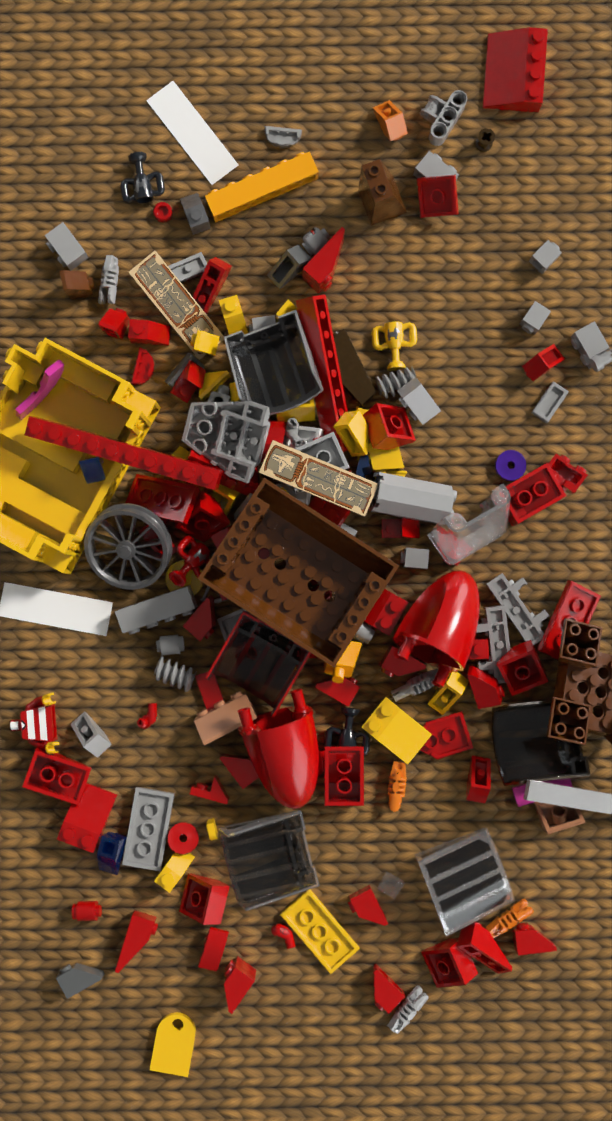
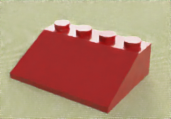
(515, 69)

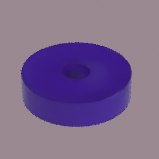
(502, 469)

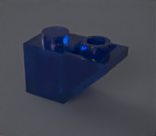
(111, 852)

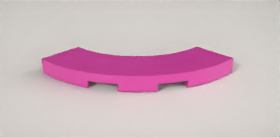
(49, 380)

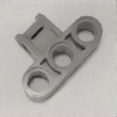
(439, 111)

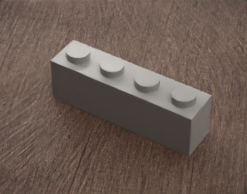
(156, 609)

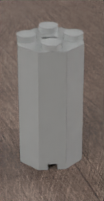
(412, 498)

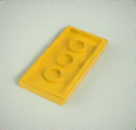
(319, 931)

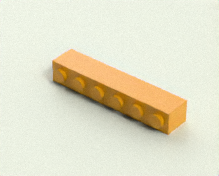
(262, 186)

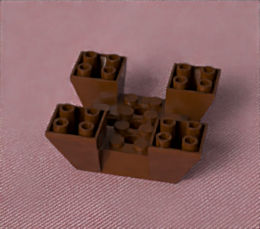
(579, 666)

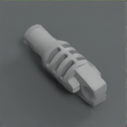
(415, 685)

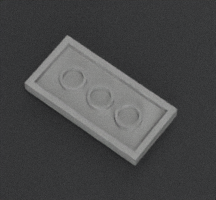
(148, 829)

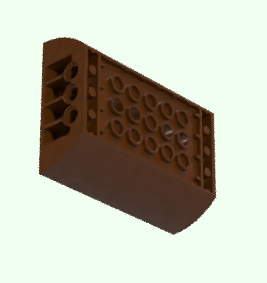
(312, 551)

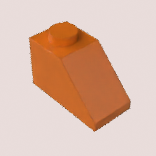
(390, 120)

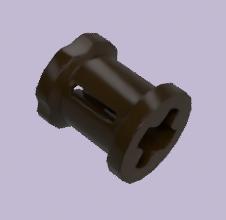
(485, 134)

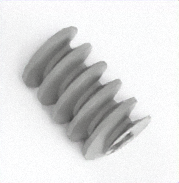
(394, 381)
(174, 674)

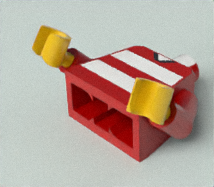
(38, 723)

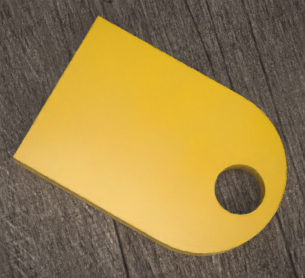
(173, 1045)

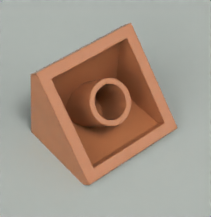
(557, 818)

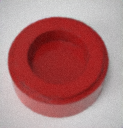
(162, 212)

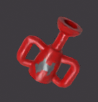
(192, 560)

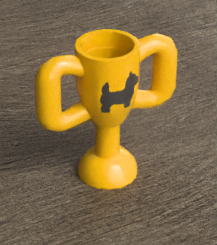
(394, 340)

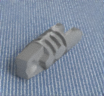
(109, 280)
(408, 1009)

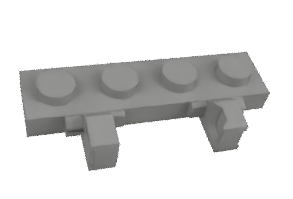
(525, 622)
(497, 631)

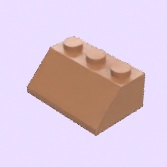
(222, 717)

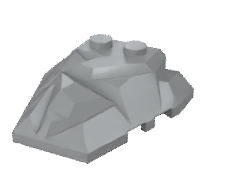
(229, 435)

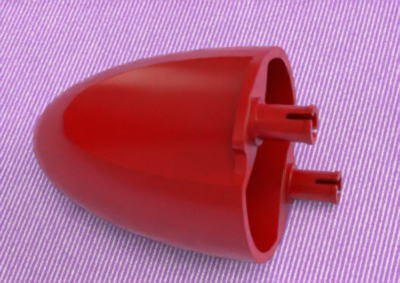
(441, 625)
(284, 750)

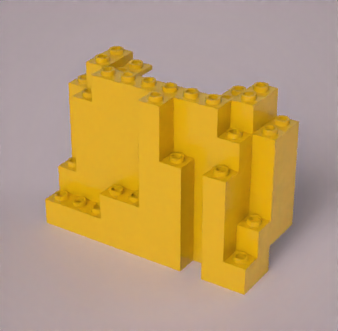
(42, 486)

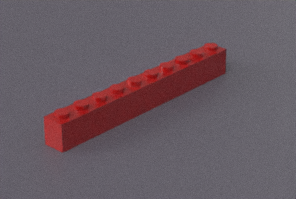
(123, 452)

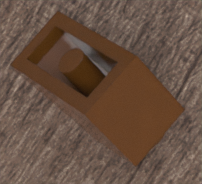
(77, 284)

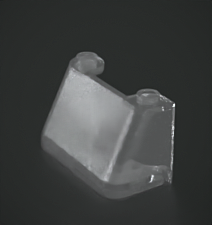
(459, 539)

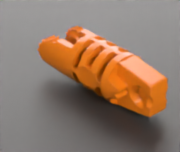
(397, 785)
(510, 918)

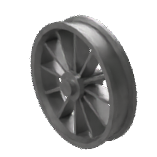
(128, 546)

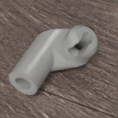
(292, 432)

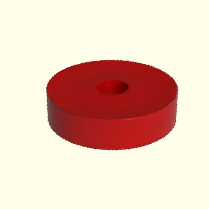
(189, 832)

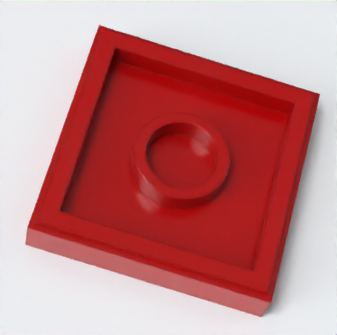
(437, 196)

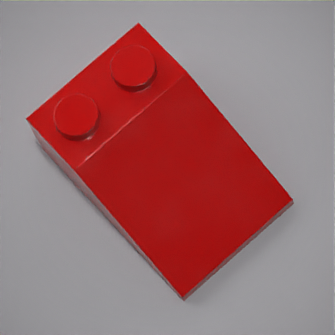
(321, 268)
(533, 494)
(386, 612)
(344, 775)
(57, 776)
(87, 821)

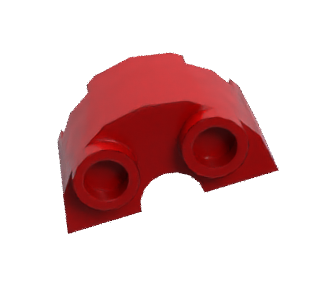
(567, 475)

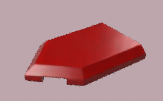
(447, 737)

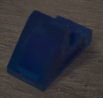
(93, 469)

